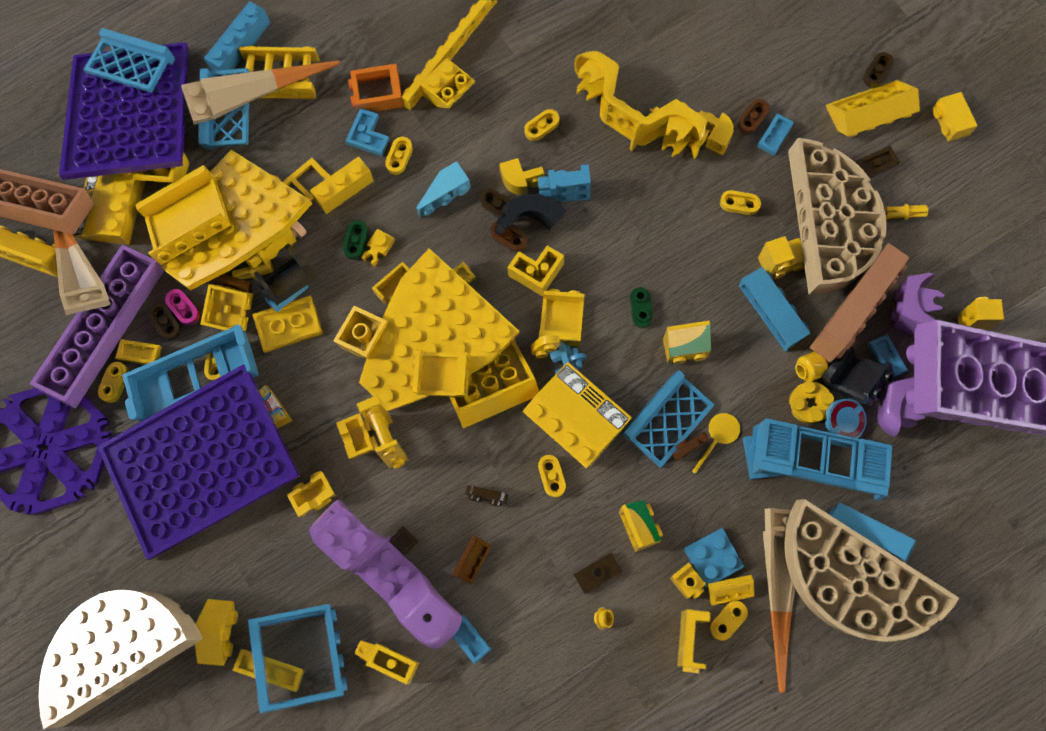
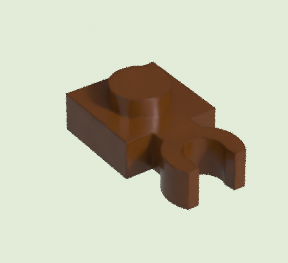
(685, 447)

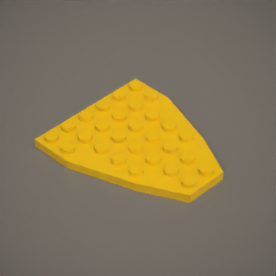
(258, 212)
(431, 314)

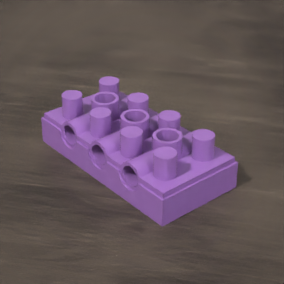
(978, 377)

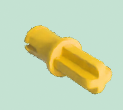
(906, 211)
(248, 272)

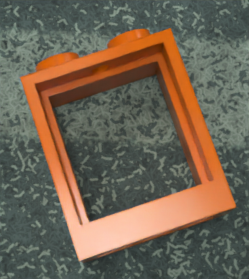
(377, 103)

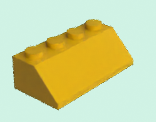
(874, 107)
(28, 252)

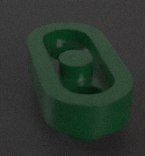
(355, 241)
(641, 306)

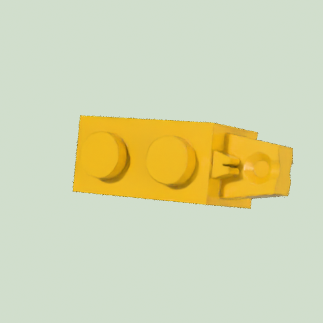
(388, 661)

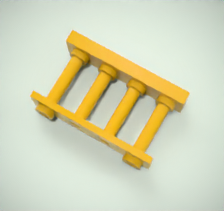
(302, 89)
(379, 419)

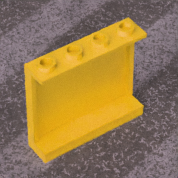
(183, 214)

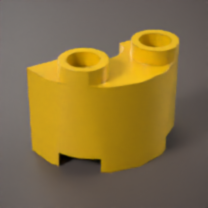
(356, 436)
(311, 495)

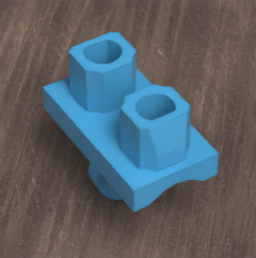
(564, 354)

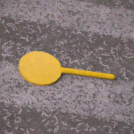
(724, 430)

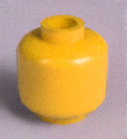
(811, 366)

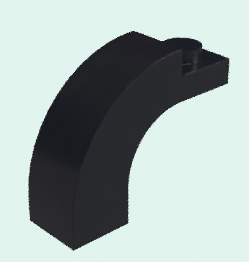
(530, 205)

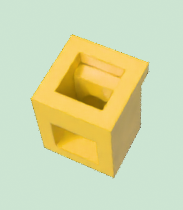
(680, 578)

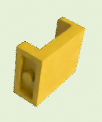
(562, 315)
(440, 374)
(686, 640)

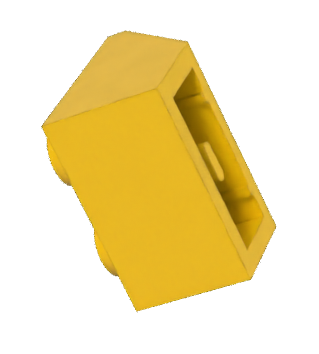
(445, 84)

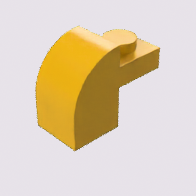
(720, 132)
(517, 180)

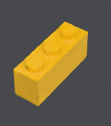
(342, 185)

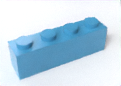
(241, 33)
(774, 308)

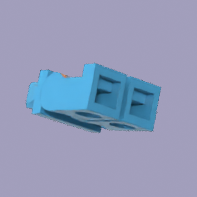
(566, 185)

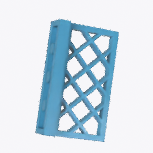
(138, 47)
(208, 129)
(653, 407)

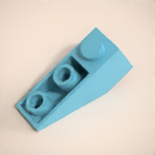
(446, 186)

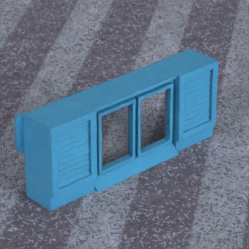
(150, 386)
(779, 450)

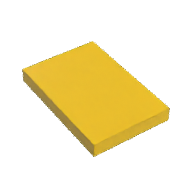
(289, 325)

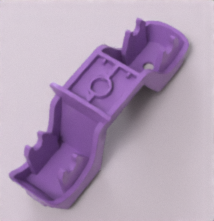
(911, 309)
(387, 572)

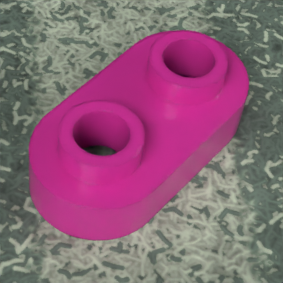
(183, 308)

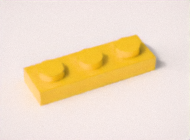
(277, 672)

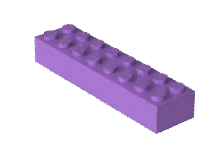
(96, 332)

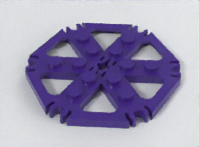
(55, 459)

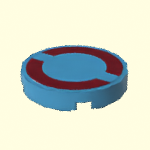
(846, 418)

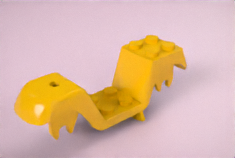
(674, 121)

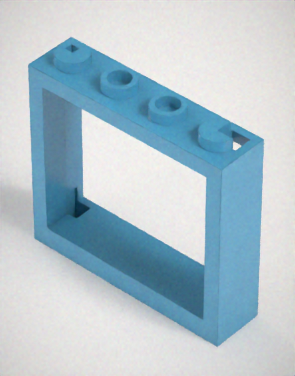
(259, 661)

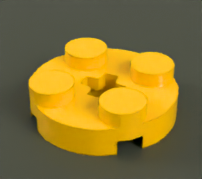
(809, 390)

